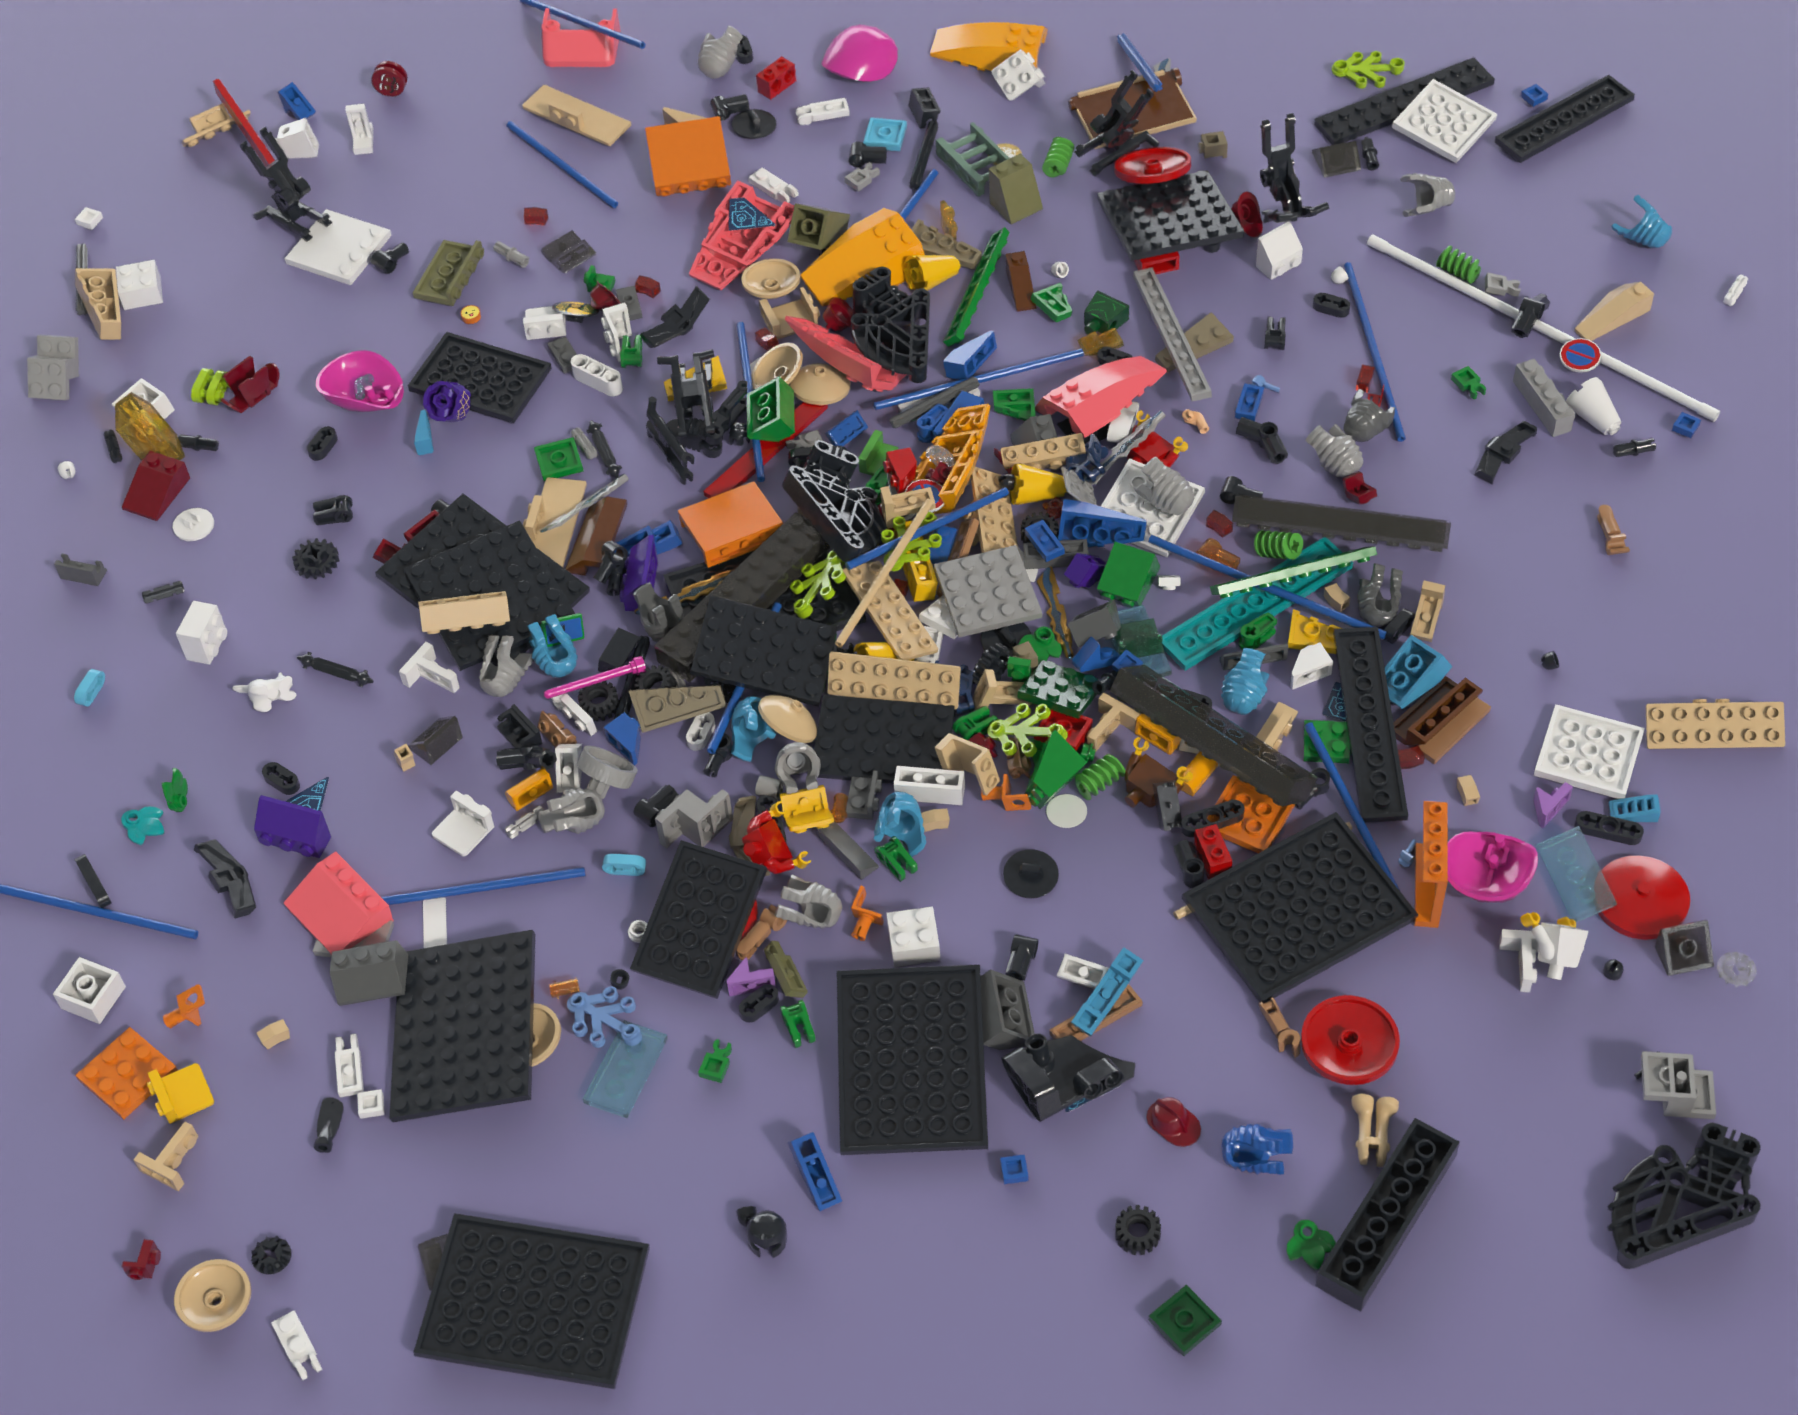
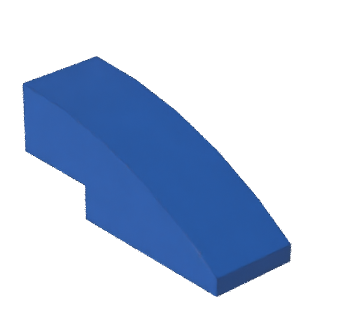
(665, 537)

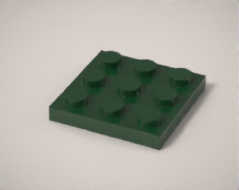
(1059, 689)

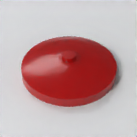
(1152, 165)
(1647, 897)
(1350, 1040)

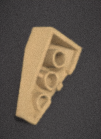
(1616, 310)

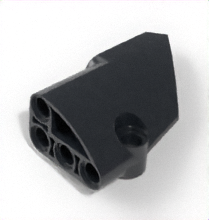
(1061, 1073)

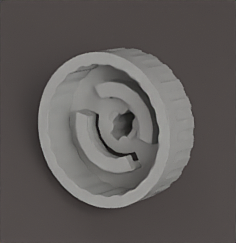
(606, 769)

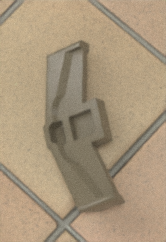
(743, 812)

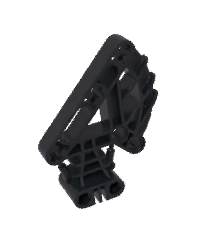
(879, 319)
(840, 514)
(1721, 1166)

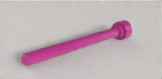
(634, 666)

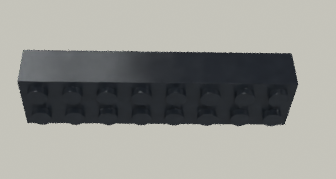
(1387, 1214)

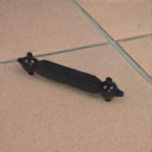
(604, 449)
(335, 669)

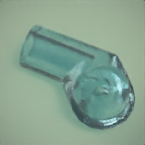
(360, 384)

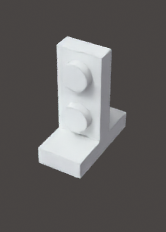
(360, 128)
(423, 665)
(1527, 946)

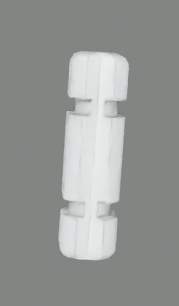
(1735, 290)

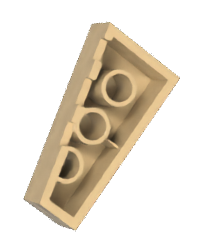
(101, 300)

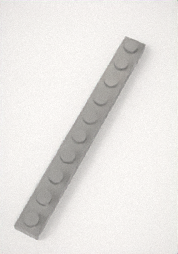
(1172, 334)

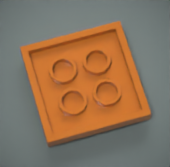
(1261, 817)
(121, 1072)

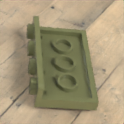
(449, 272)

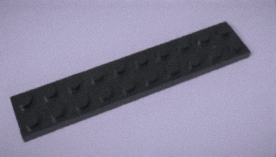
(1385, 107)
(1370, 725)

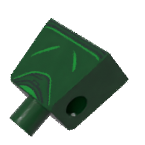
(1104, 313)

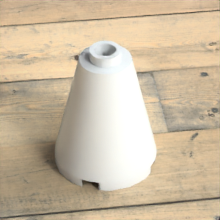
(1595, 406)

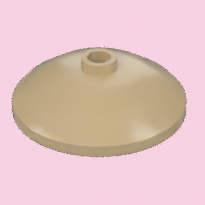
(771, 278)
(782, 361)
(820, 384)
(788, 718)
(545, 1033)
(207, 1284)

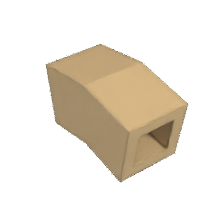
(1336, 597)
(404, 757)
(1468, 790)
(935, 819)
(274, 1034)

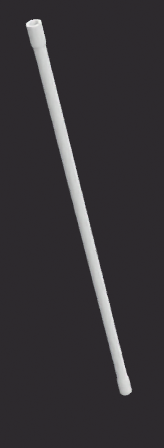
(1383, 246)

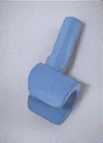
(1259, 380)
(1406, 858)

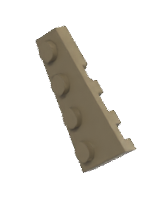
(939, 244)
(1203, 339)
(670, 705)

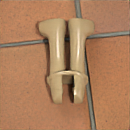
(1384, 1109)

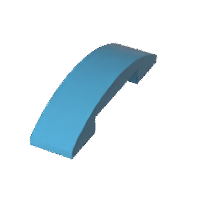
(1107, 992)

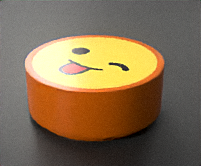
(470, 314)

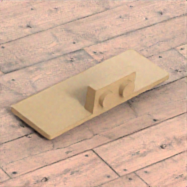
(576, 115)
(557, 498)
(996, 520)
(891, 613)
(893, 679)
(1715, 724)

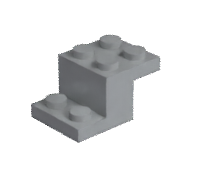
(53, 367)
(694, 818)
(1677, 1084)

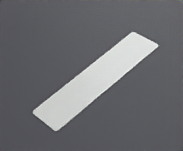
(434, 922)

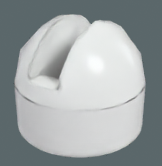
(1062, 267)
(1339, 275)
(62, 467)

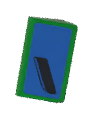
(571, 625)

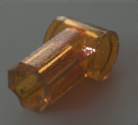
(1212, 549)

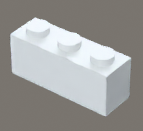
(931, 784)

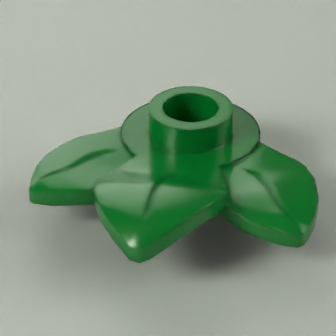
(1043, 647)
(176, 791)
(1311, 1247)

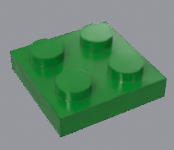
(558, 459)
(1334, 737)

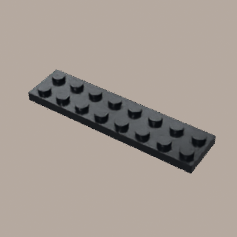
(1564, 118)

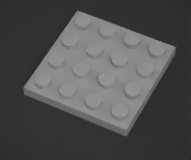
(987, 591)

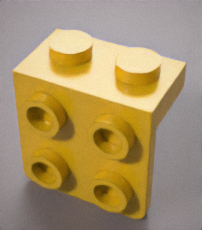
(806, 809)
(180, 1092)

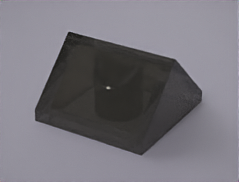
(1338, 158)
(437, 739)
(1685, 947)

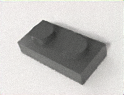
(563, 353)

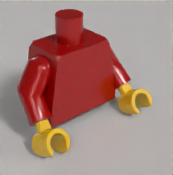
(1156, 446)
(766, 843)

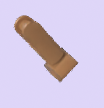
(1614, 538)
(759, 933)
(1280, 1027)

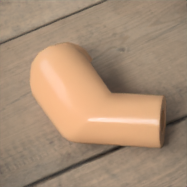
(1197, 419)

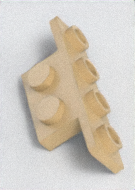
(209, 123)
(1044, 453)
(1277, 725)

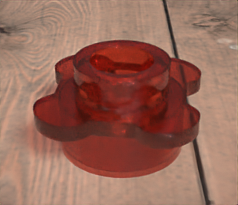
(1054, 507)

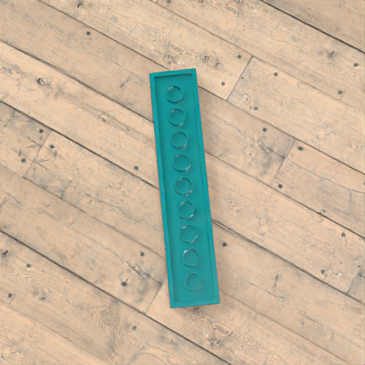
(1223, 620)

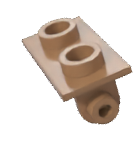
(552, 730)
(1020, 763)

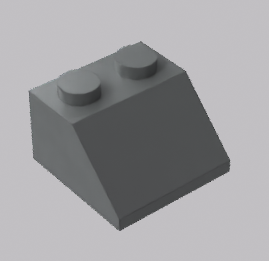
(1034, 430)
(1095, 623)

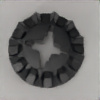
(270, 1265)

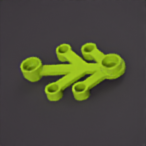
(1346, 68)
(921, 545)
(802, 606)
(1001, 729)

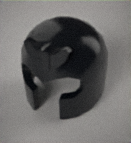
(766, 1230)

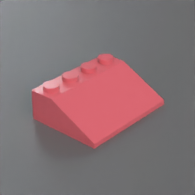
(337, 905)

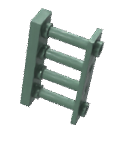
(957, 162)

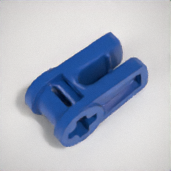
(928, 423)

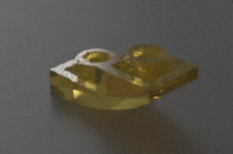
(947, 219)
(1092, 342)

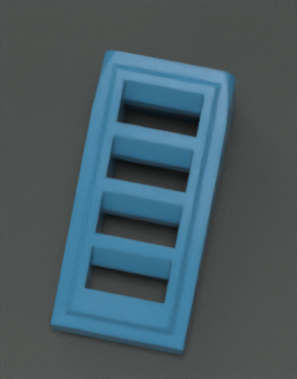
(423, 436)
(1643, 802)

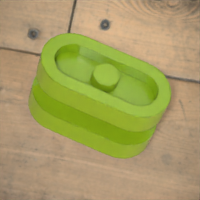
(209, 387)

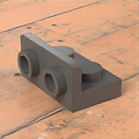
(863, 797)

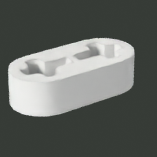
(704, 733)

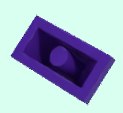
(1085, 570)

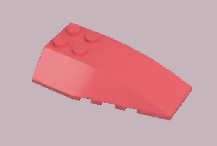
(728, 252)
(844, 355)
(1101, 393)

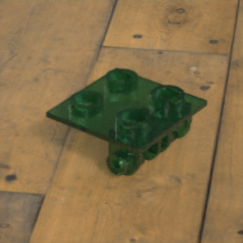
(1139, 638)

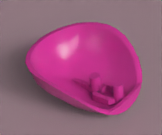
(861, 54)
(338, 377)
(1490, 865)

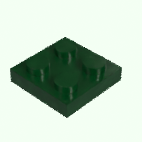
(1184, 1320)

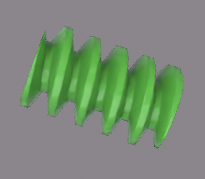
(1058, 157)
(1459, 265)
(1278, 544)
(1099, 775)

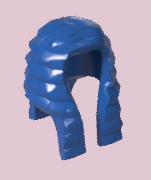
(1252, 1146)

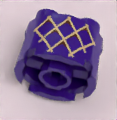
(447, 401)

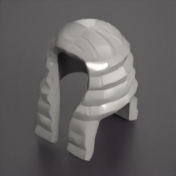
(718, 54)
(1430, 193)
(1336, 451)
(1170, 489)
(504, 678)
(795, 760)
(573, 811)
(819, 904)

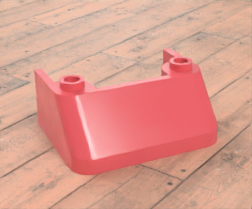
(578, 47)

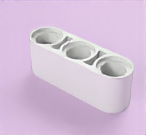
(596, 375)
(1123, 424)

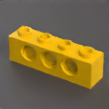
(919, 575)

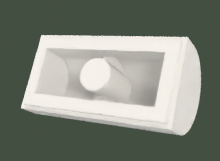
(1081, 971)

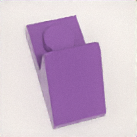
(1550, 804)
(745, 982)

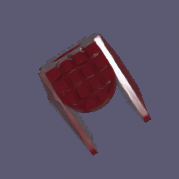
(250, 386)

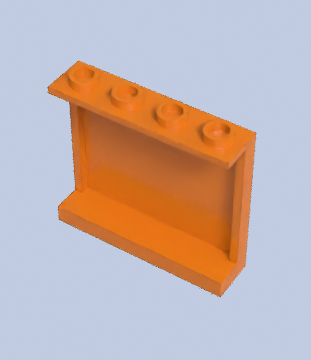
(688, 156)
(730, 523)
(1431, 865)

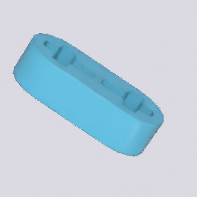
(89, 687)
(624, 864)

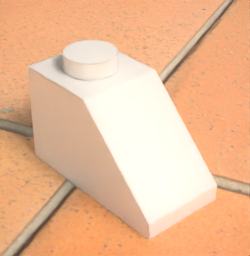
(1311, 665)
(567, 772)

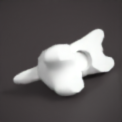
(263, 692)

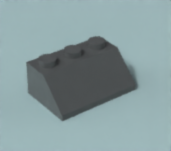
(369, 972)
(1004, 1011)

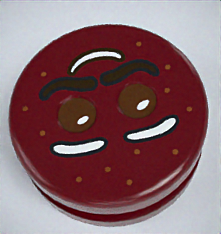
(389, 78)

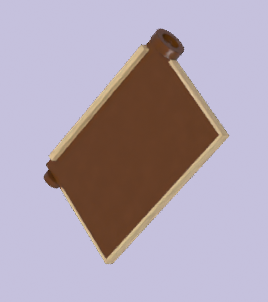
(1162, 112)

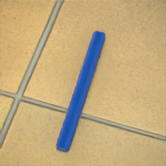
(1139, 62)

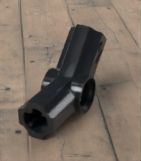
(1530, 311)
(1266, 436)
(526, 756)

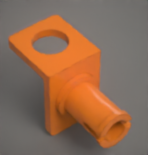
(1004, 792)
(864, 916)
(187, 1009)

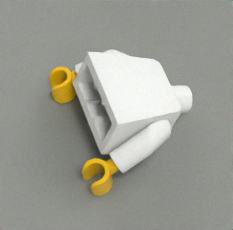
(1558, 943)

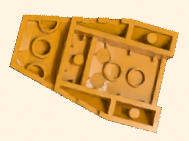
(987, 43)
(868, 244)
(963, 439)

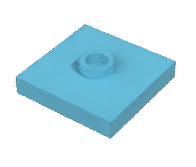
(885, 133)

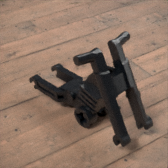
(1117, 127)
(1281, 176)
(287, 190)
(692, 390)
(670, 443)

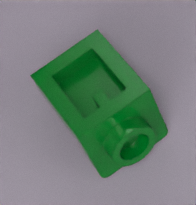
(592, 277)

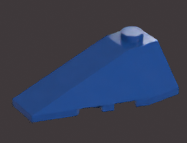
(1098, 524)

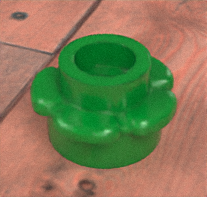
(1087, 752)

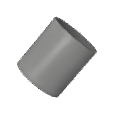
(769, 787)

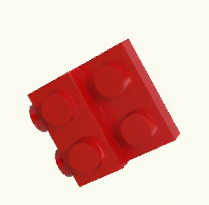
(1076, 728)

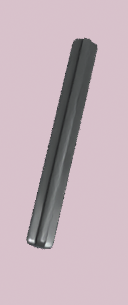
(81, 263)
(941, 398)

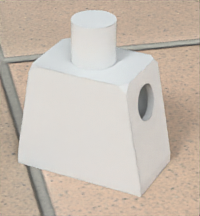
(298, 140)

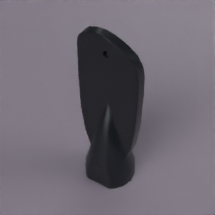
(328, 1124)

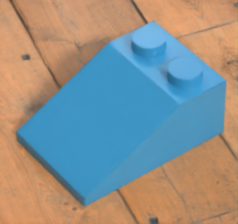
(1414, 671)

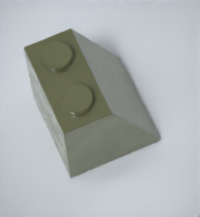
(1014, 189)
(816, 226)

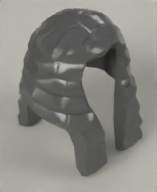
(1366, 418)
(1372, 606)
(656, 613)

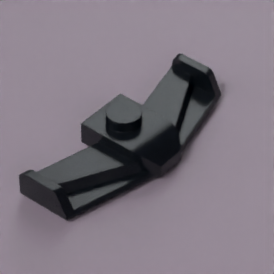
(677, 320)
(1504, 449)
(228, 876)

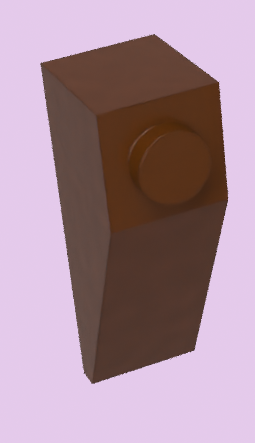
(1020, 280)

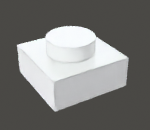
(88, 218)
(1169, 582)
(370, 1104)

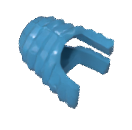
(1650, 231)
(557, 659)
(1245, 683)
(748, 728)
(901, 818)

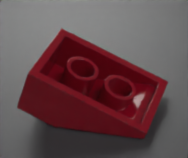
(155, 485)

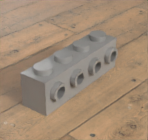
(1544, 397)

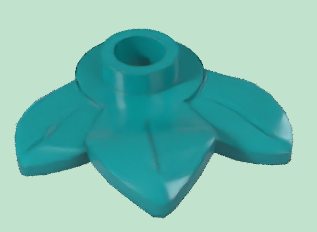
(145, 825)

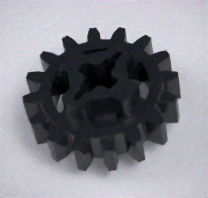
(325, 555)
(992, 659)

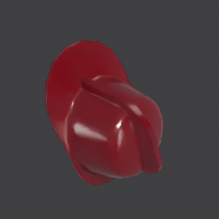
(1248, 214)
(602, 297)
(838, 314)
(1174, 1122)

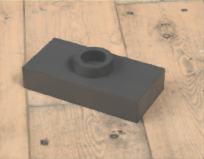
(629, 296)

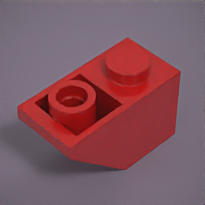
(901, 468)

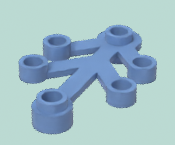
(602, 1015)

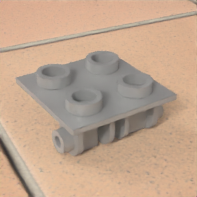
(1077, 488)

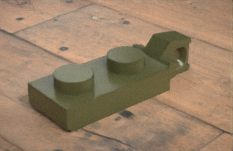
(785, 970)

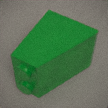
(1128, 575)
(1053, 770)

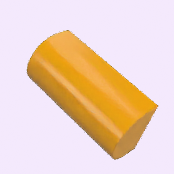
(1156, 734)
(1201, 769)
(529, 789)

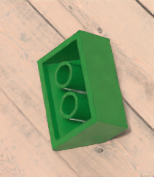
(771, 411)

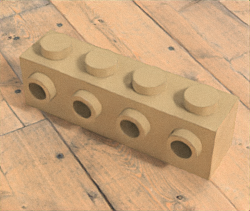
(463, 612)

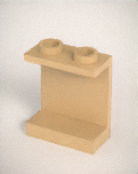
(775, 317)
(963, 755)

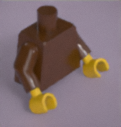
(1145, 771)

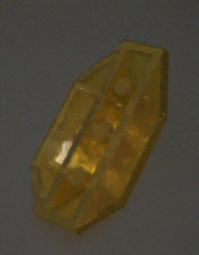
(145, 428)

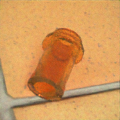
(839, 807)
(564, 987)

